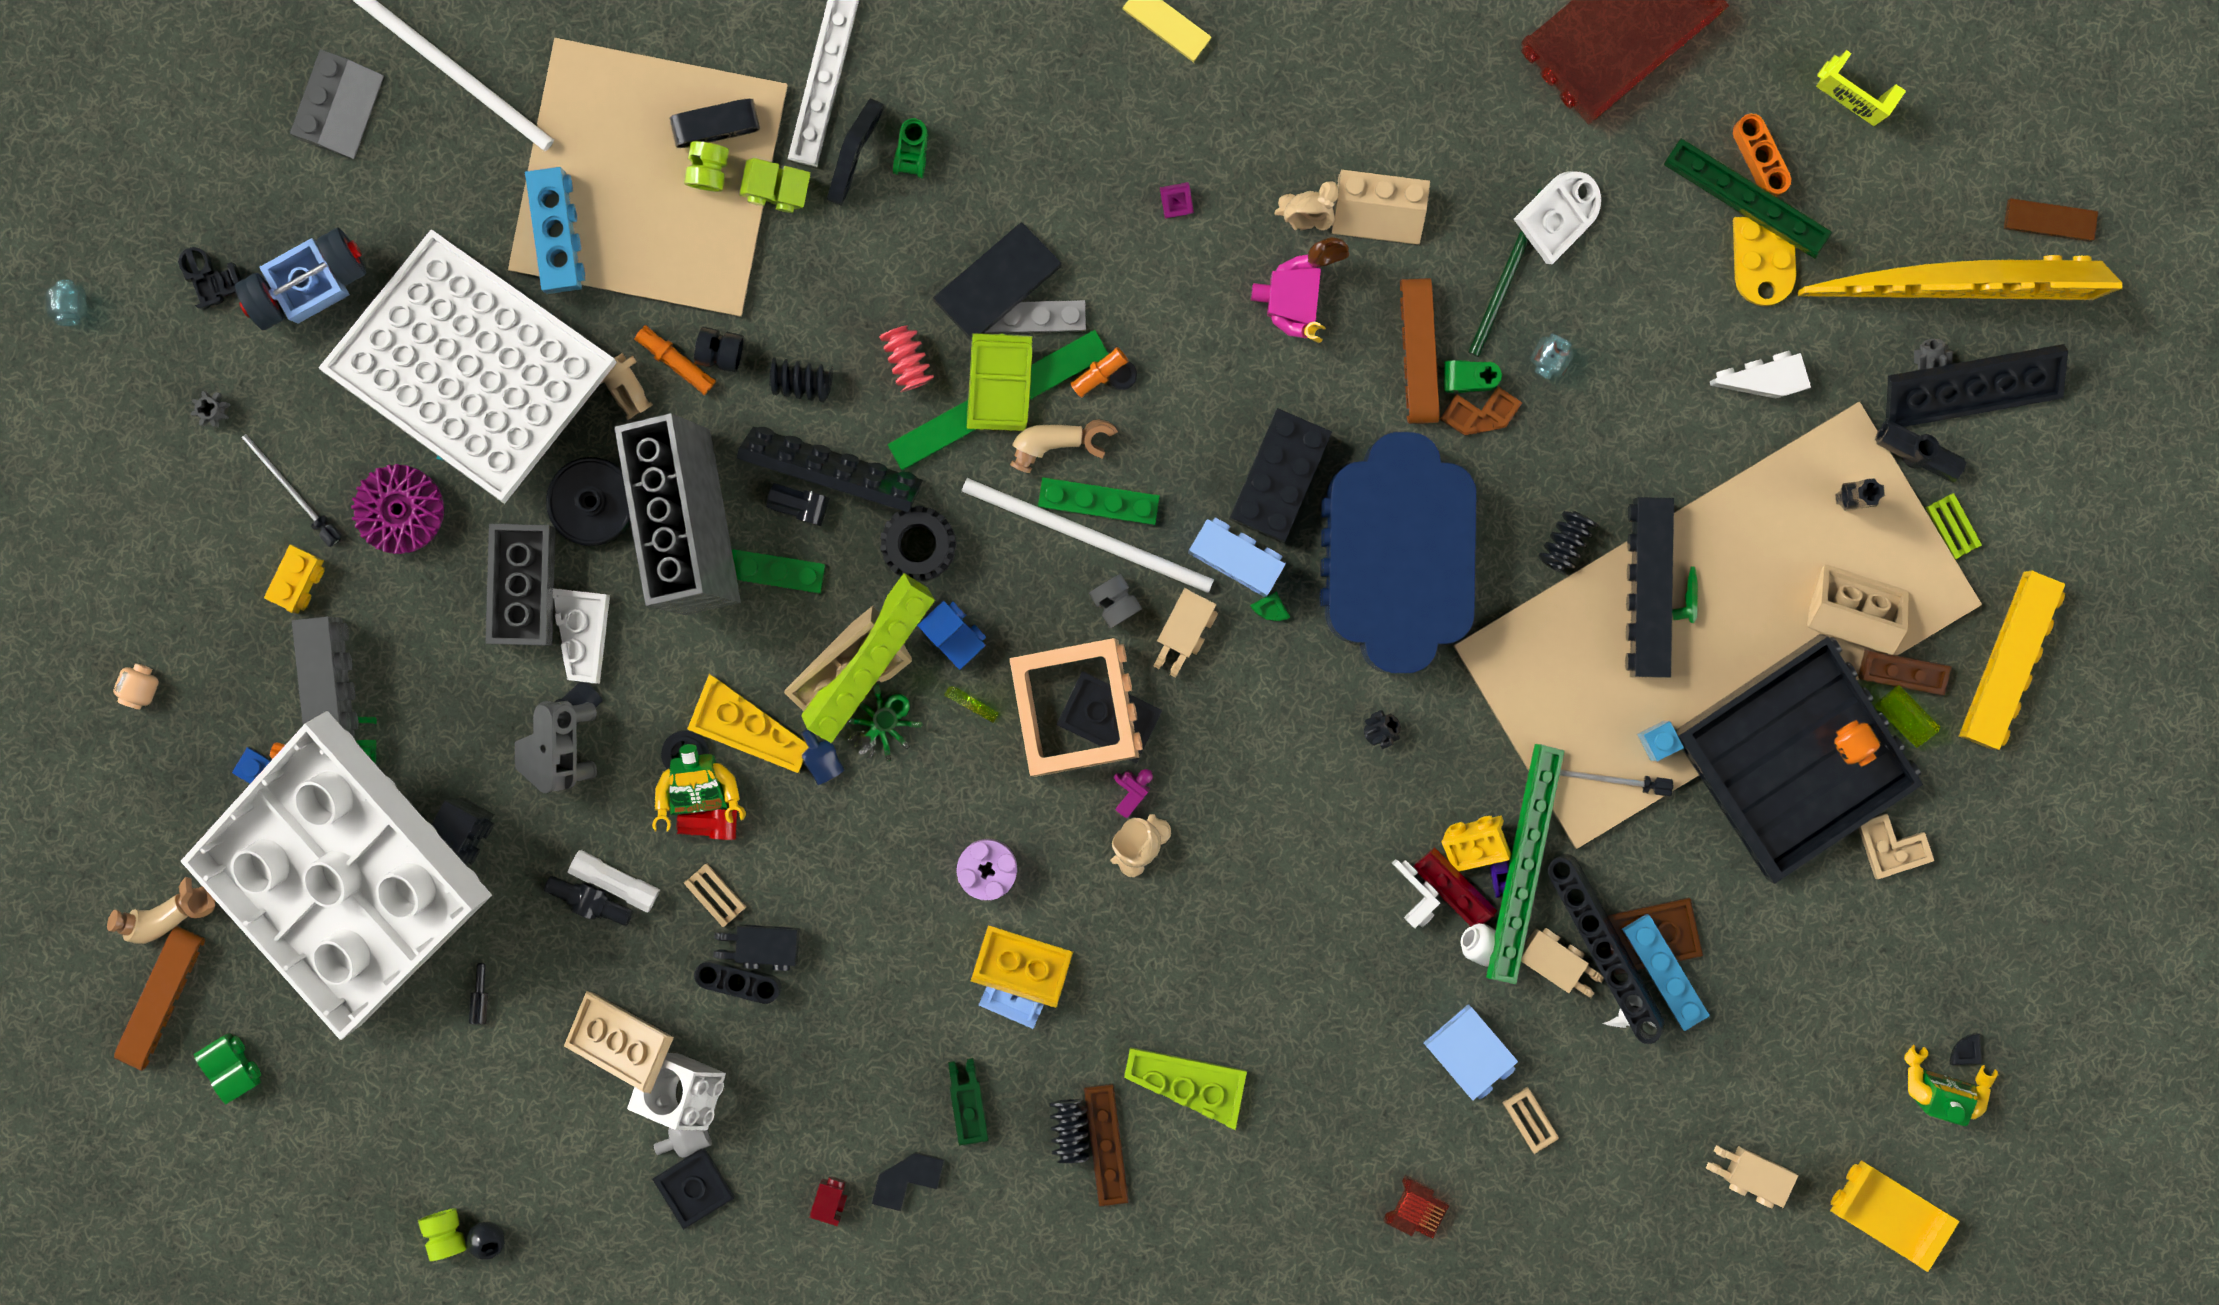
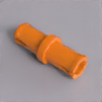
(1099, 372)

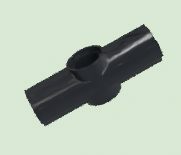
(1910, 445)
(1860, 494)

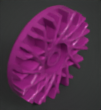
(376, 503)

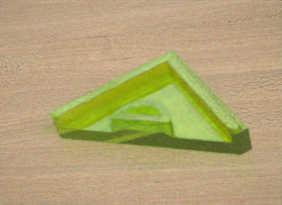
(971, 703)

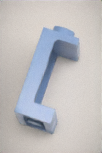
(1471, 1053)

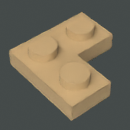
(1890, 855)

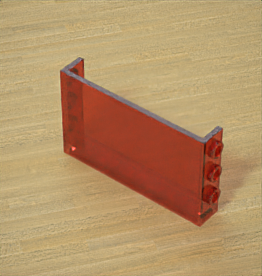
(1609, 46)

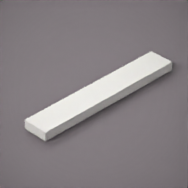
(823, 81)

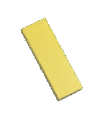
(1169, 26)

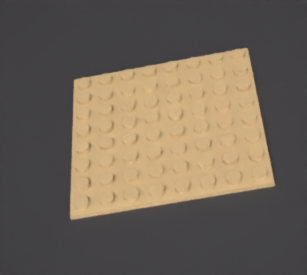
(634, 213)

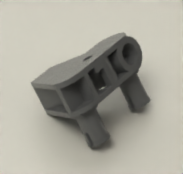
(543, 754)

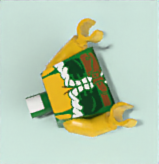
(694, 786)
(1946, 1096)

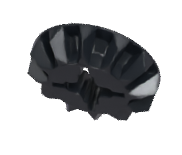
(674, 743)

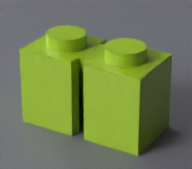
(769, 183)

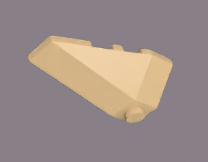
(837, 657)

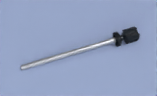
(328, 533)
(1661, 786)

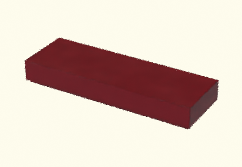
(1454, 888)

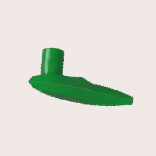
(1691, 600)

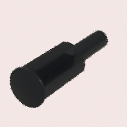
(479, 999)

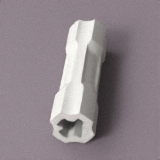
(614, 881)

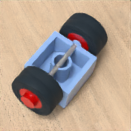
(301, 280)

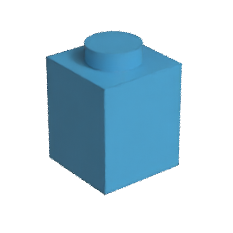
(1660, 741)

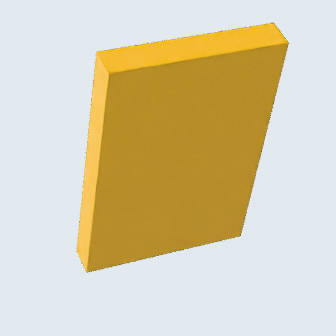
(1022, 966)

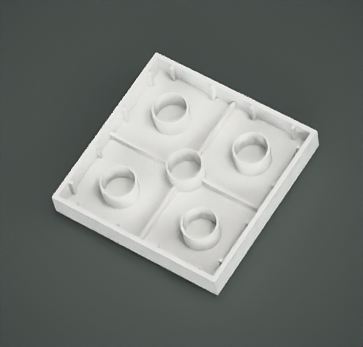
(335, 875)

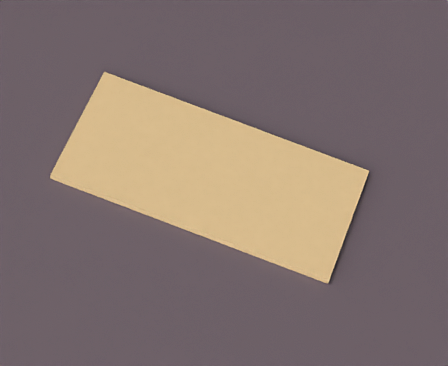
(1757, 553)

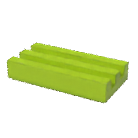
(1965, 548)

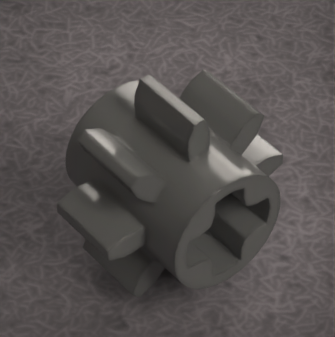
(1933, 354)
(216, 413)

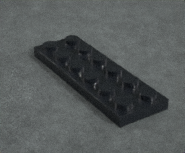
(1977, 386)
(829, 468)

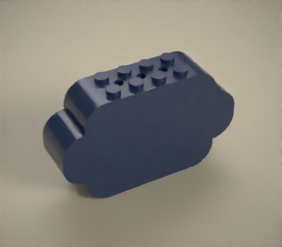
(1399, 553)

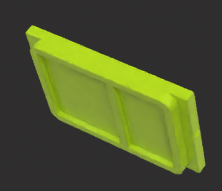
(999, 382)

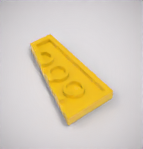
(740, 724)

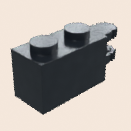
(761, 946)

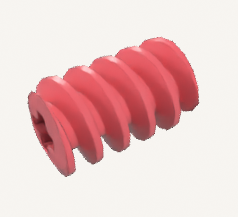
(906, 358)

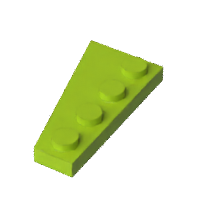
(1192, 1083)

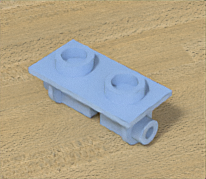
(1011, 1006)

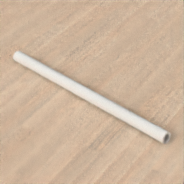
(457, 73)
(1087, 535)

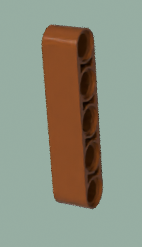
(1420, 348)
(158, 998)

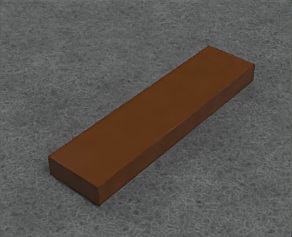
(1106, 1145)

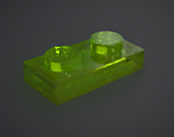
(1907, 716)

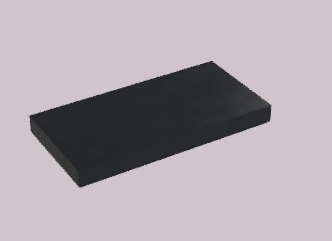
(997, 281)

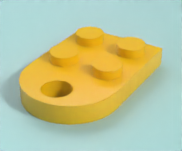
(1762, 259)

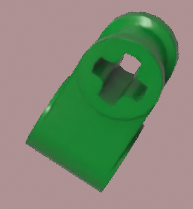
(910, 150)
(1466, 376)

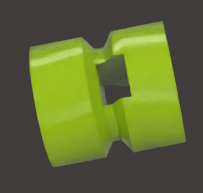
(706, 166)
(442, 1234)

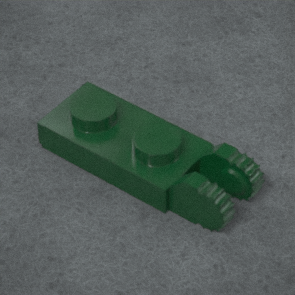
(968, 1106)

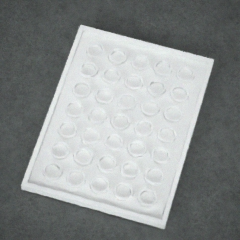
(468, 366)

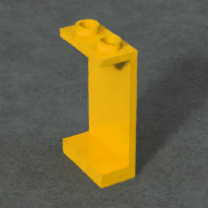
(1893, 1215)

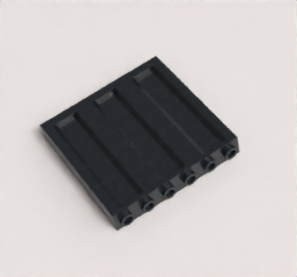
(1776, 763)

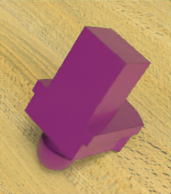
(1136, 788)

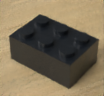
(463, 826)

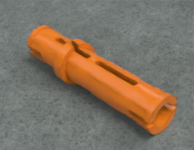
(670, 356)

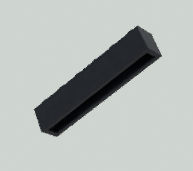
(1650, 587)

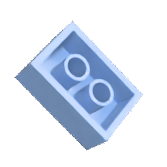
(1237, 556)

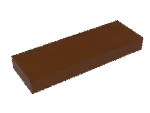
(2051, 220)
(1904, 671)

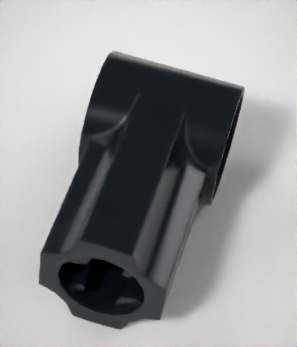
(804, 505)

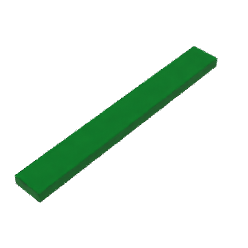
(953, 424)
(1525, 863)

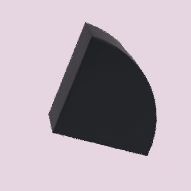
(1967, 1051)

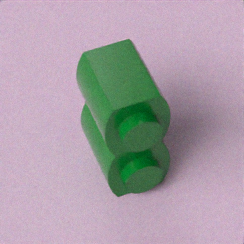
(228, 1067)

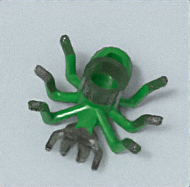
(883, 721)

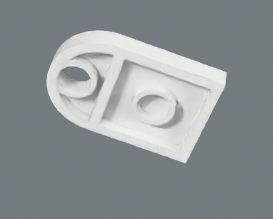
(1559, 215)

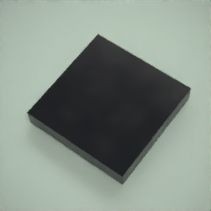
(693, 1188)

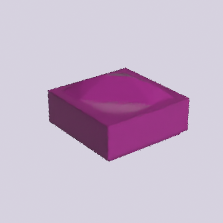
(1176, 200)

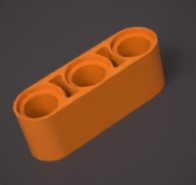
(1761, 140)

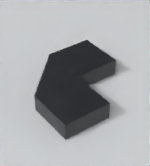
(915, 1169)

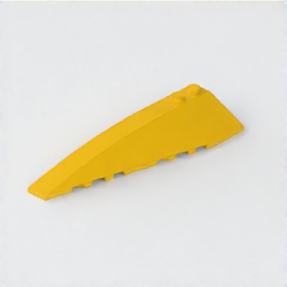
(1980, 279)

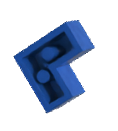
(952, 634)

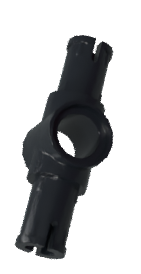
(588, 901)

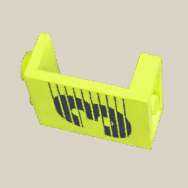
(1852, 96)

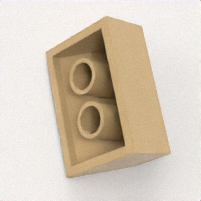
(1380, 207)
(1859, 610)

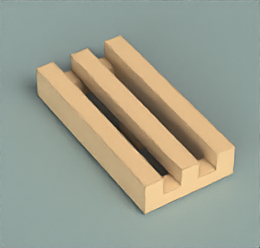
(706, 903)
(1517, 1099)

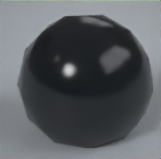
(485, 1240)

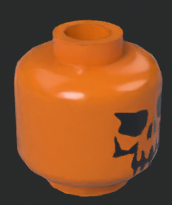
(1857, 743)

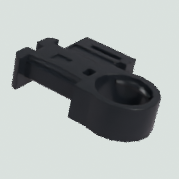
(213, 284)

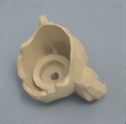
(1310, 208)
(1139, 843)

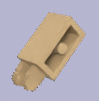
(1185, 627)
(1557, 963)
(1755, 1175)

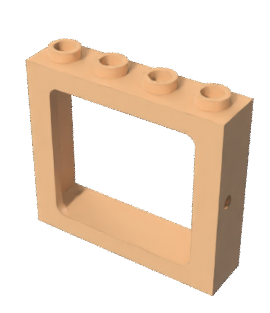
(1120, 686)

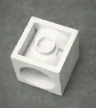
(700, 1093)

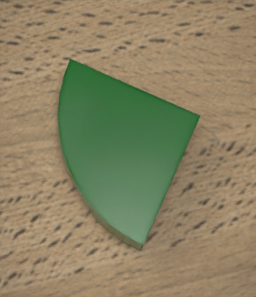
(1270, 608)

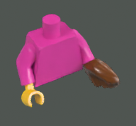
(1295, 289)

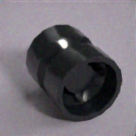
(729, 350)

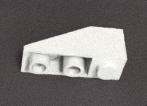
(1773, 379)

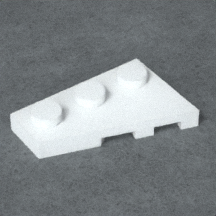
(582, 631)

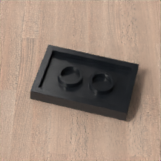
(1093, 715)

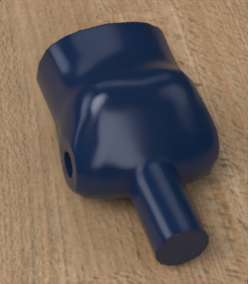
(820, 758)

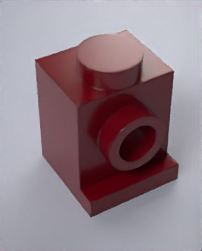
(829, 1201)

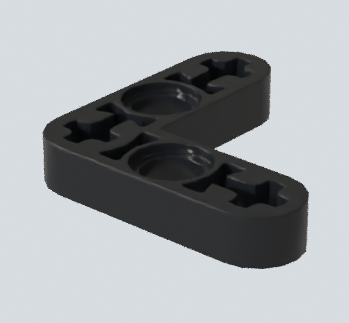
(851, 149)

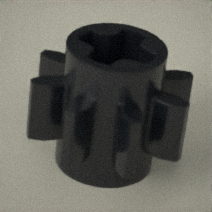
(1382, 729)

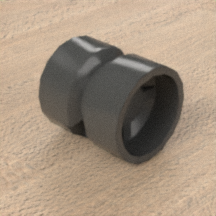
(1115, 600)

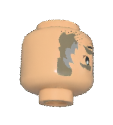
(136, 686)

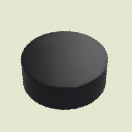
(1124, 377)

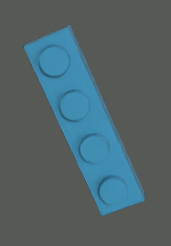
(1665, 972)

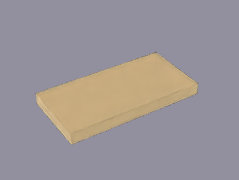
(618, 1042)

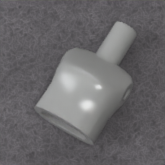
(684, 1142)

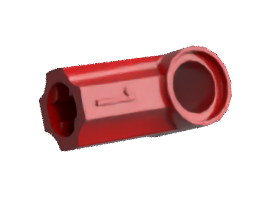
(708, 823)

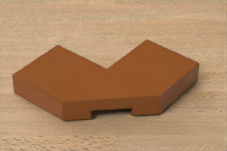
(1470, 420)

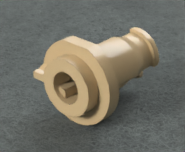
(626, 387)

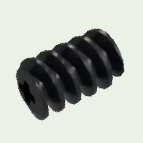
(800, 380)
(1567, 541)
(1070, 1131)

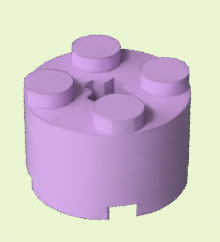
(971, 875)

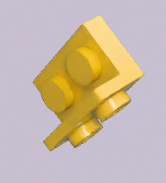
(294, 579)
(1476, 843)

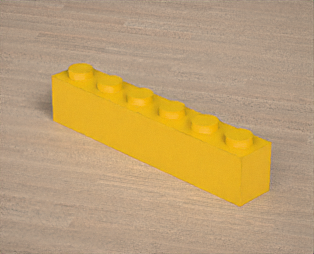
(2012, 660)

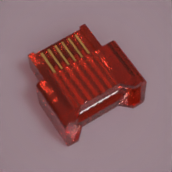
(1417, 1209)

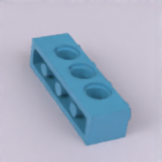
(539, 186)

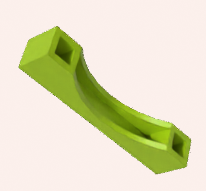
(841, 697)

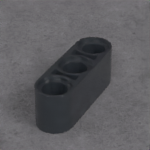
(715, 122)
(723, 981)

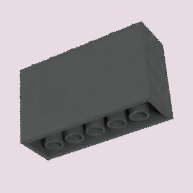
(677, 515)

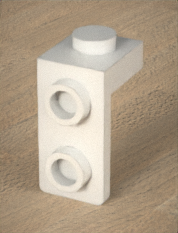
(1422, 912)

